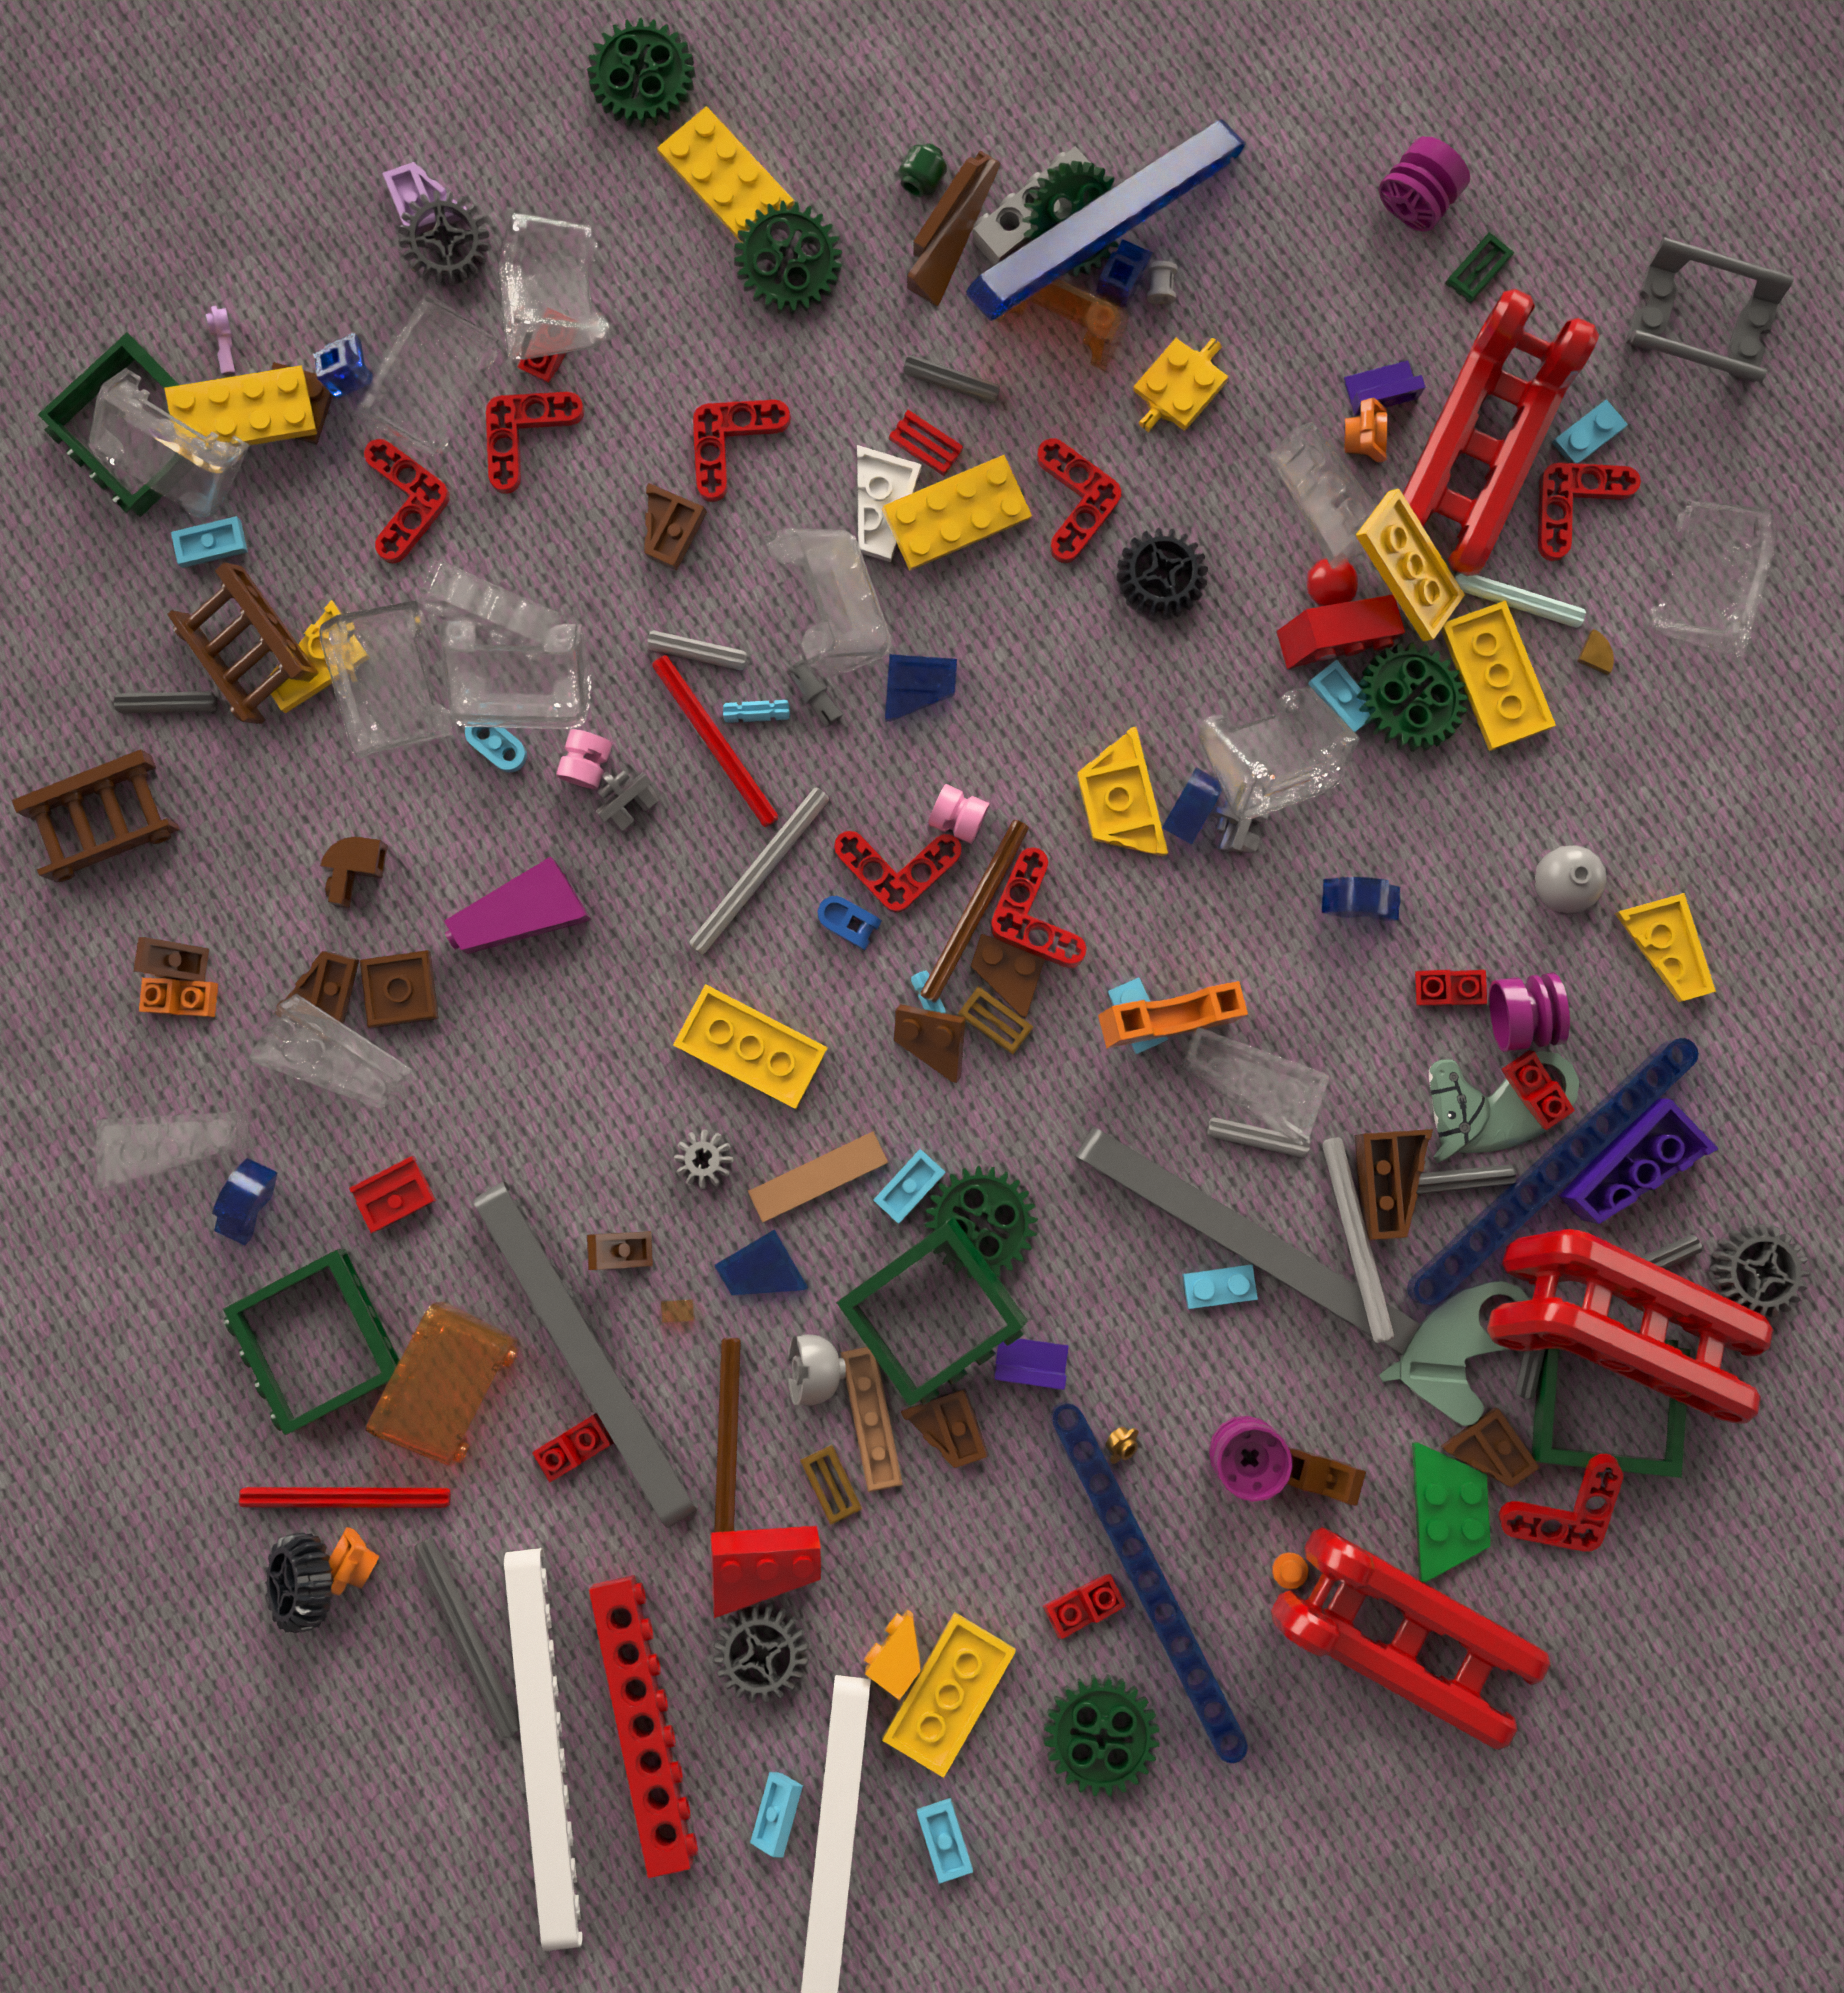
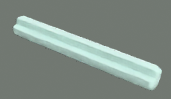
(1521, 599)

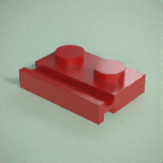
(392, 1194)

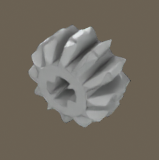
(714, 1162)

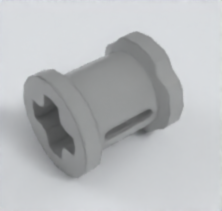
(1162, 282)

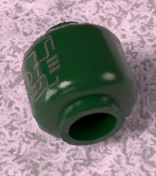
(922, 169)

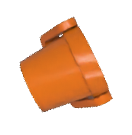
(1368, 432)
(351, 1562)

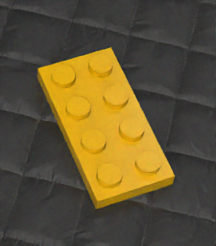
(722, 171)
(248, 406)
(956, 512)
(1410, 565)
(1497, 675)
(750, 1046)
(949, 1694)

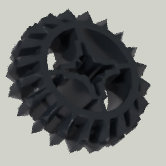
(1186, 561)
(299, 1582)

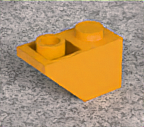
(897, 1659)

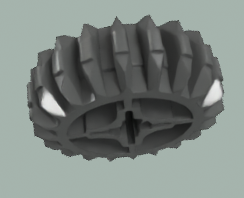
(460, 237)
(1765, 1257)
(773, 1682)

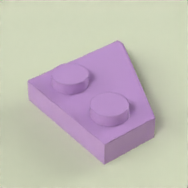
(407, 185)

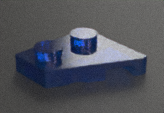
(917, 683)
(761, 1268)

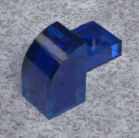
(1123, 273)
(342, 366)
(1193, 806)
(1360, 898)
(241, 1200)

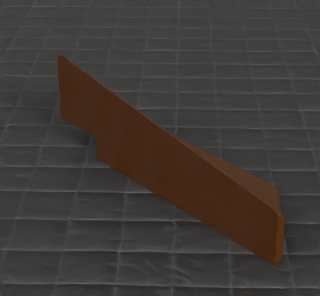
(949, 227)

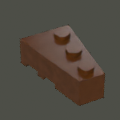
(1389, 1179)

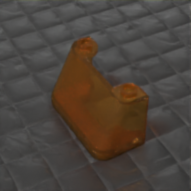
(1101, 316)
(441, 1383)

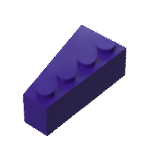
(1637, 1161)

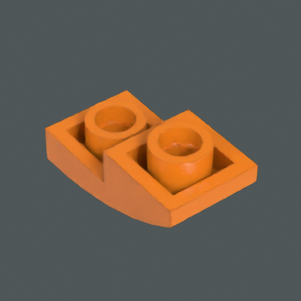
(178, 997)

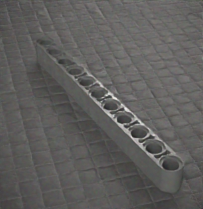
(1237, 1234)
(584, 1355)

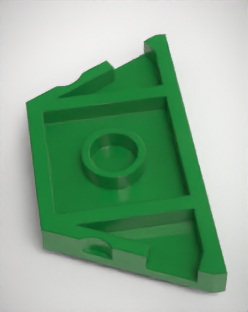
(1449, 1511)

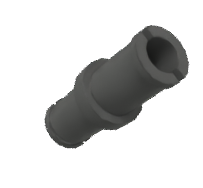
(814, 693)

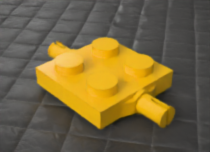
(1180, 384)

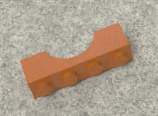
(1158, 1019)

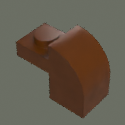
(351, 858)
(1326, 1476)

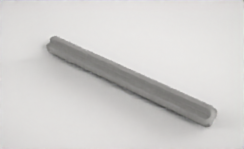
(759, 870)
(1358, 1240)

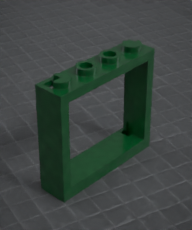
(80, 393)
(364, 1315)
(980, 1354)
(1543, 1429)

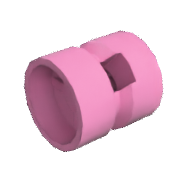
(583, 771)
(958, 813)

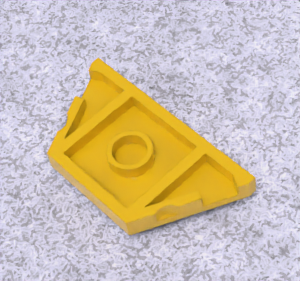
(1121, 798)

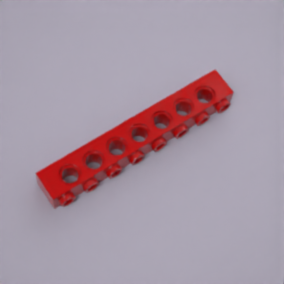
(659, 1853)

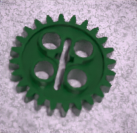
(612, 67)
(1069, 188)
(760, 245)
(1434, 719)
(995, 1193)
(1096, 1768)

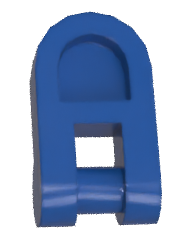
(836, 914)

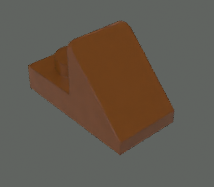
(171, 959)
(619, 1250)

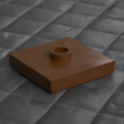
(399, 989)

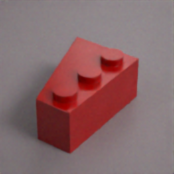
(1340, 630)
(761, 1565)

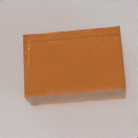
(677, 1310)

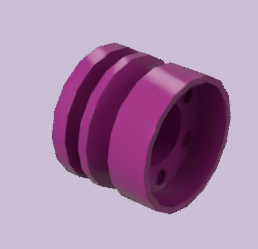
(1424, 183)
(1529, 1012)
(1261, 1476)

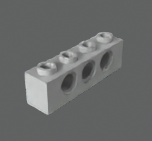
(988, 230)

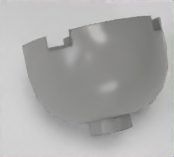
(1570, 879)
(814, 1370)

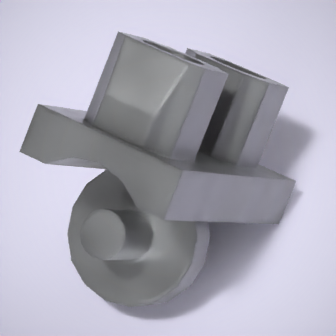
(637, 789)
(1235, 832)

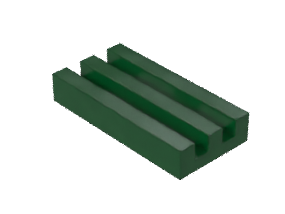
(1462, 288)

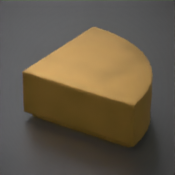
(1597, 653)

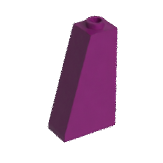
(519, 909)

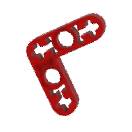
(518, 419)
(725, 427)
(1571, 488)
(1087, 491)
(416, 502)
(903, 878)
(1019, 914)
(1581, 1517)

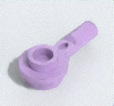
(219, 325)

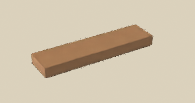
(818, 1177)
(871, 1420)

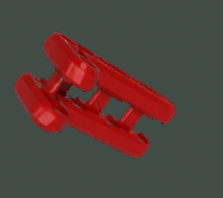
(1507, 458)
(1641, 1357)
(1395, 1664)

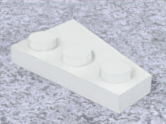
(880, 481)

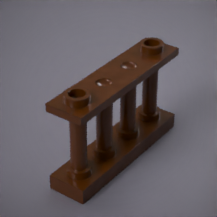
(273, 638)
(70, 794)

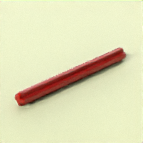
(715, 741)
(343, 1497)

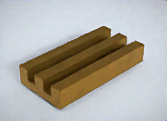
(1019, 1038)
(844, 1512)

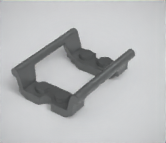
(1756, 318)

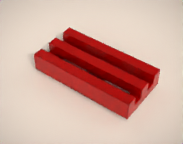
(903, 426)

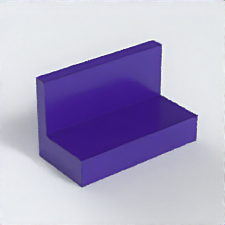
(1387, 384)
(1032, 1363)

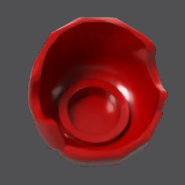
(1331, 585)

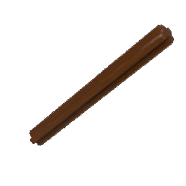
(974, 911)
(727, 1434)

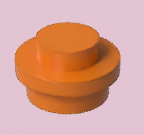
(1290, 1570)

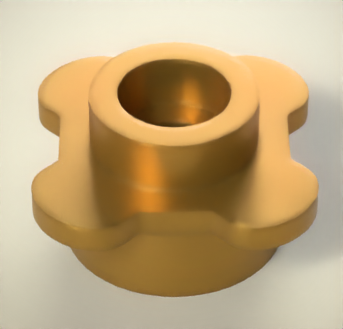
(1122, 1444)

